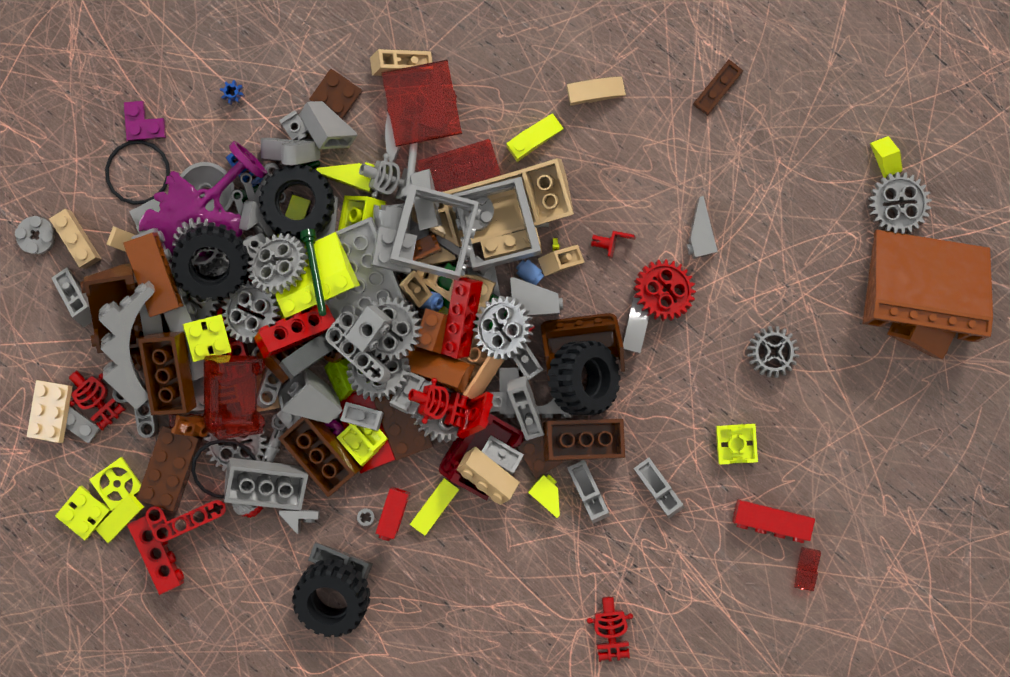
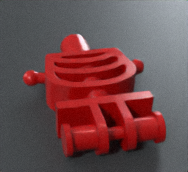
(86, 387)
(435, 402)
(609, 611)

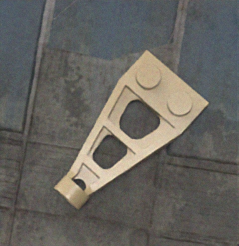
(486, 292)

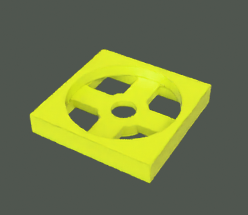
(95, 480)

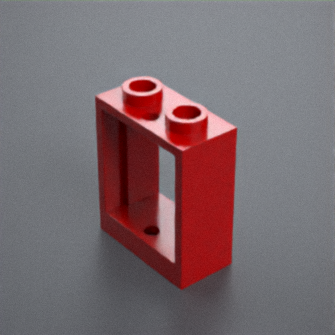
(392, 513)

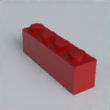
(773, 520)

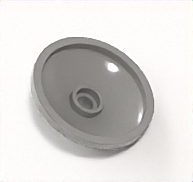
(208, 175)

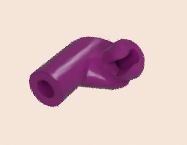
(338, 428)

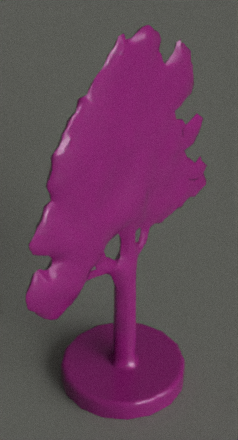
(184, 200)

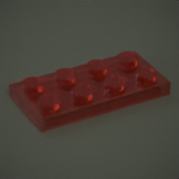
(462, 166)

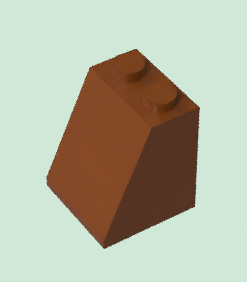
(432, 331)
(927, 340)

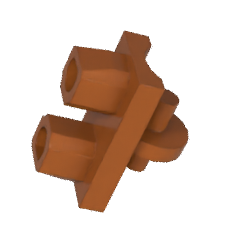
(189, 425)

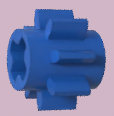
(226, 90)

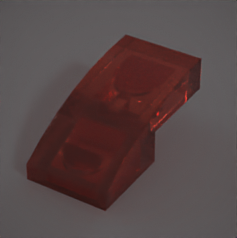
(807, 569)

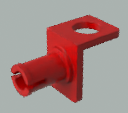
(609, 243)

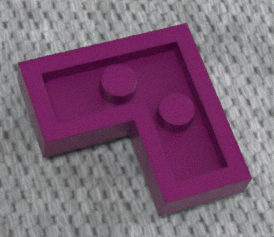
(138, 126)

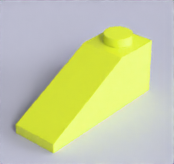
(534, 137)
(348, 175)

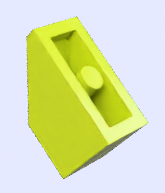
(546, 493)

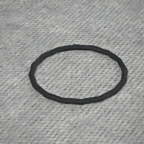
(116, 151)
(206, 446)

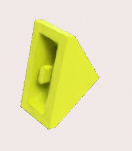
(887, 156)

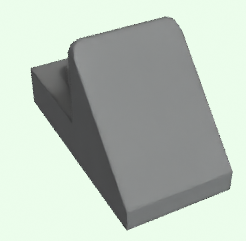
(251, 217)
(294, 517)

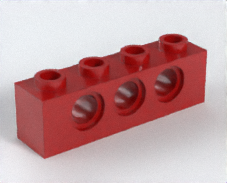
(460, 318)
(270, 345)
(154, 565)

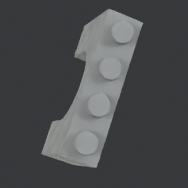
(546, 410)

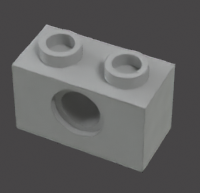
(359, 333)

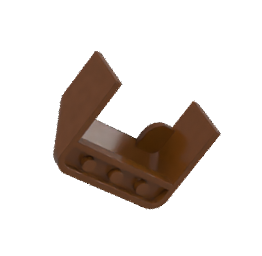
(597, 328)

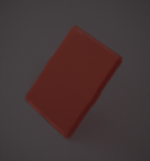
(421, 103)

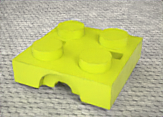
(201, 339)
(737, 444)
(87, 509)

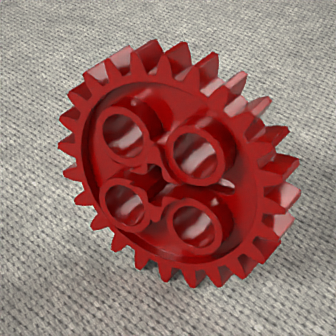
(652, 300)

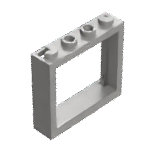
(491, 189)
(447, 199)

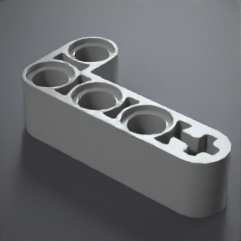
(357, 355)

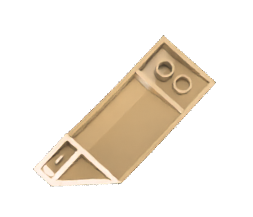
(545, 191)

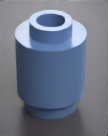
(529, 272)
(434, 303)

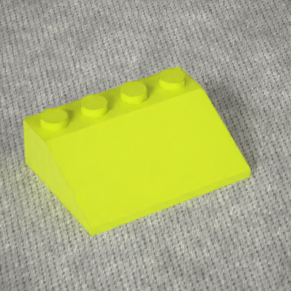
(335, 277)

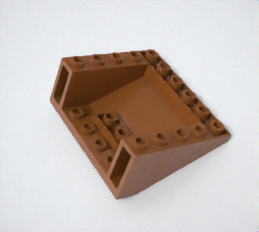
(930, 285)

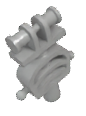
(382, 175)

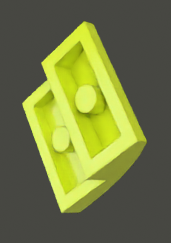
(362, 442)

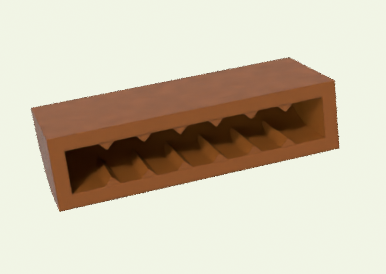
(151, 265)
(447, 370)

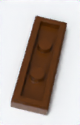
(718, 87)

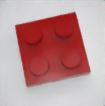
(476, 415)

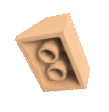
(484, 369)

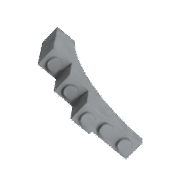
(119, 320)

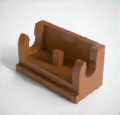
(426, 247)

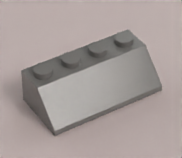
(265, 484)

